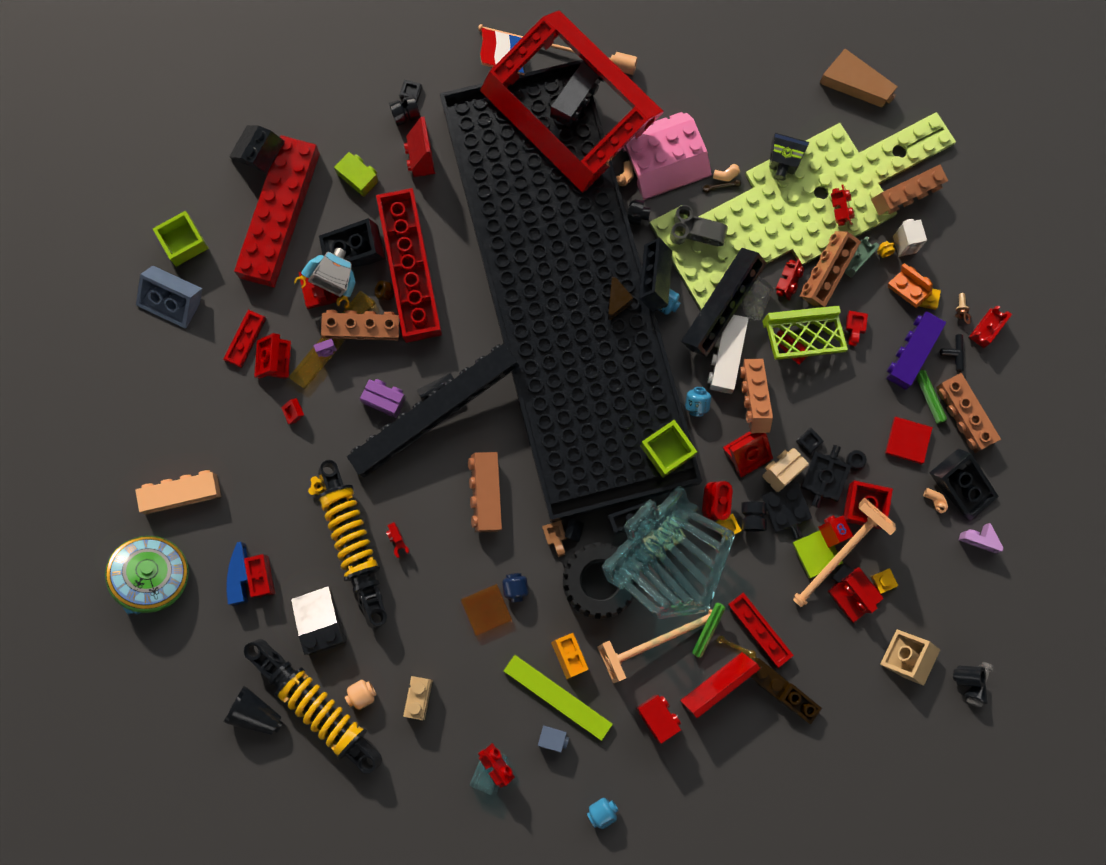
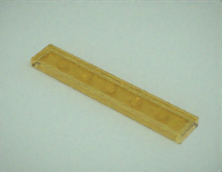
(312, 363)

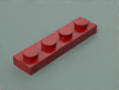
(760, 630)

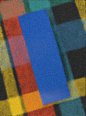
(237, 576)

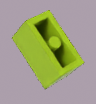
(356, 173)

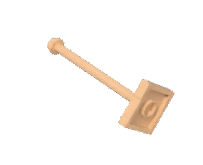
(875, 518)
(614, 661)

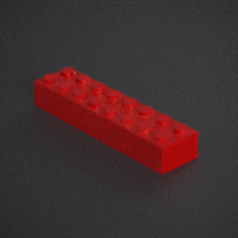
(277, 212)
(408, 265)

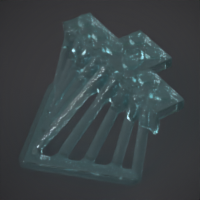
(647, 535)

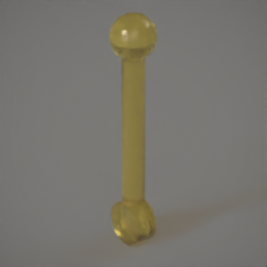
(751, 653)

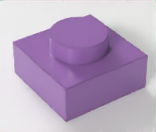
(325, 348)

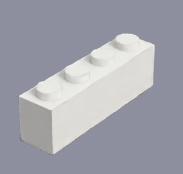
(728, 355)

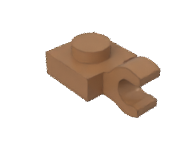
(555, 535)

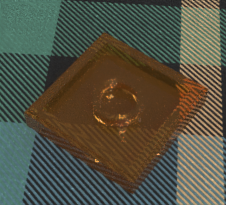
(486, 610)

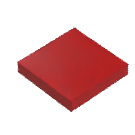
(908, 440)

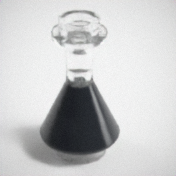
(978, 695)

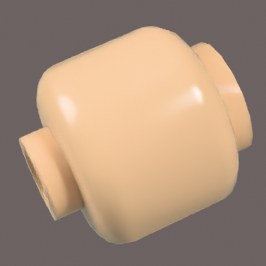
(360, 694)

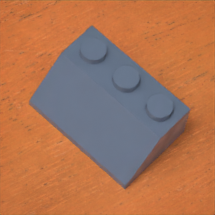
(168, 296)

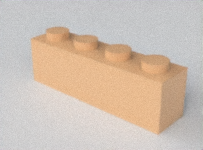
(178, 492)

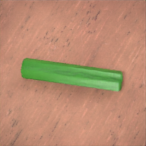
(931, 397)
(708, 630)

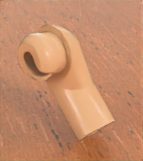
(728, 174)
(627, 175)
(938, 500)

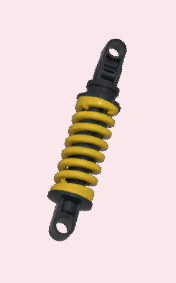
(350, 542)
(316, 710)

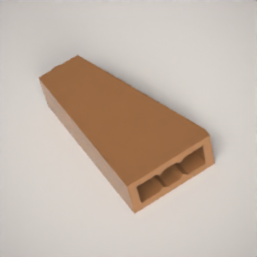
(858, 80)

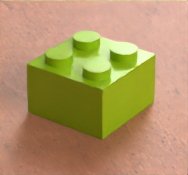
(180, 238)
(668, 448)

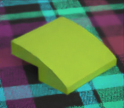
(814, 553)

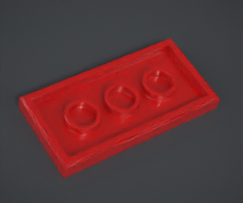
(720, 684)

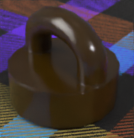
(384, 290)

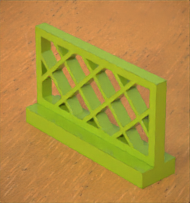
(800, 318)

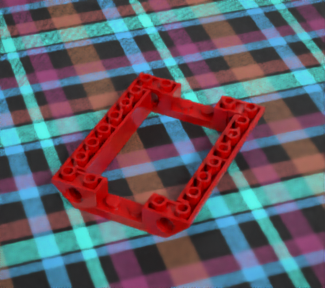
(595, 163)

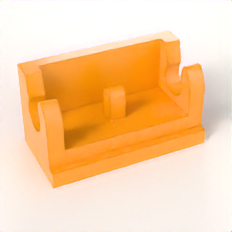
(569, 655)

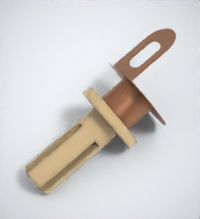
(962, 309)

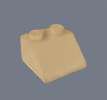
(910, 657)

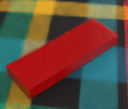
(244, 338)

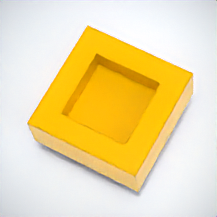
(932, 301)
(730, 523)
(884, 581)

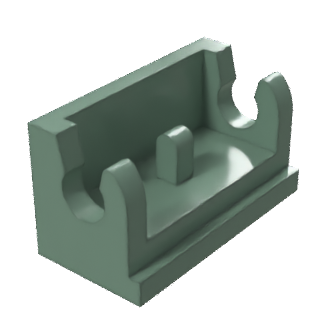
(861, 256)

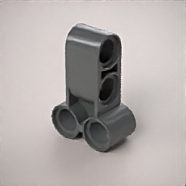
(697, 228)

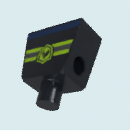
(786, 155)

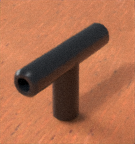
(958, 352)

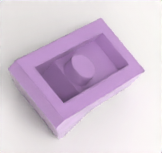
(987, 540)

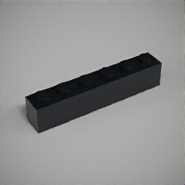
(724, 302)

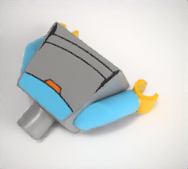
(331, 273)

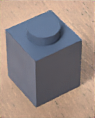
(553, 739)

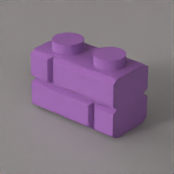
(383, 398)

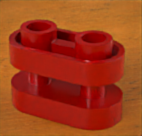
(717, 500)

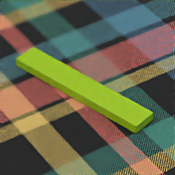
(558, 697)

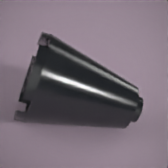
(253, 713)

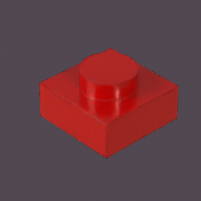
(292, 411)

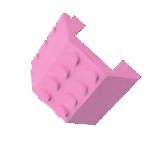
(668, 156)

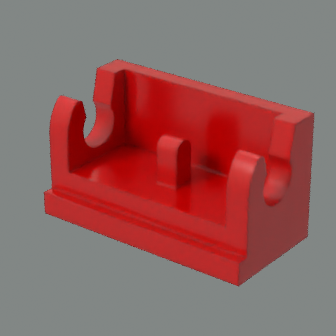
(989, 326)
(259, 575)

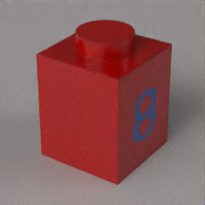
(835, 530)

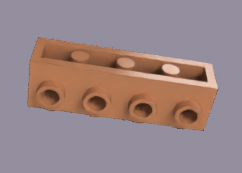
(908, 190)
(830, 268)
(360, 326)
(756, 396)
(968, 413)
(485, 492)

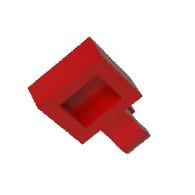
(856, 324)
(395, 535)

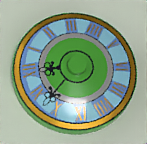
(146, 574)

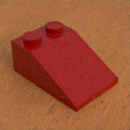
(419, 150)

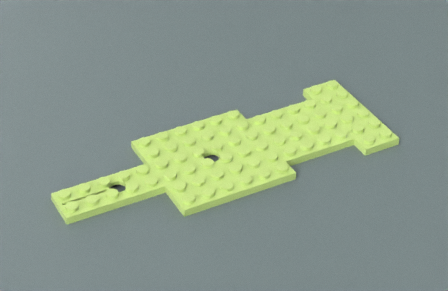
(788, 216)

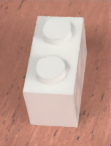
(909, 237)

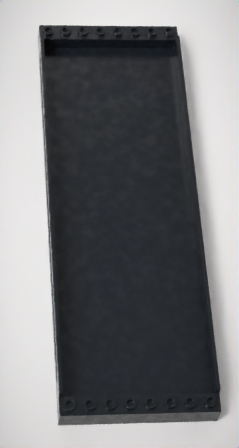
(549, 260)

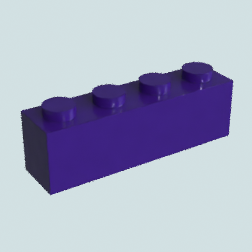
(916, 350)

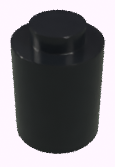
(970, 676)

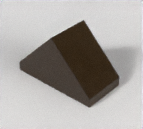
(619, 299)

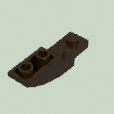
(785, 692)

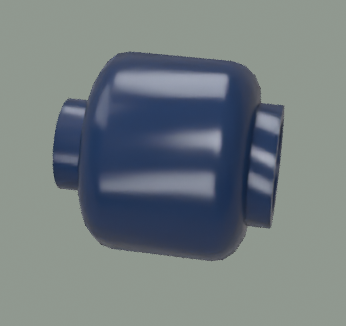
(515, 587)

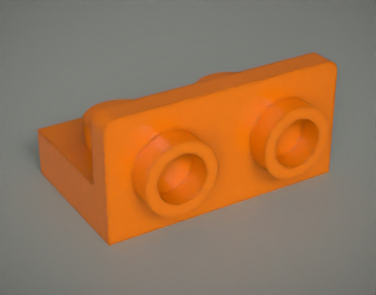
(911, 286)

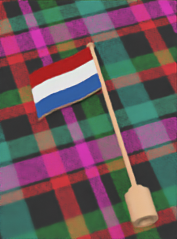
(499, 43)

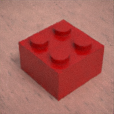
(875, 494)
(658, 718)

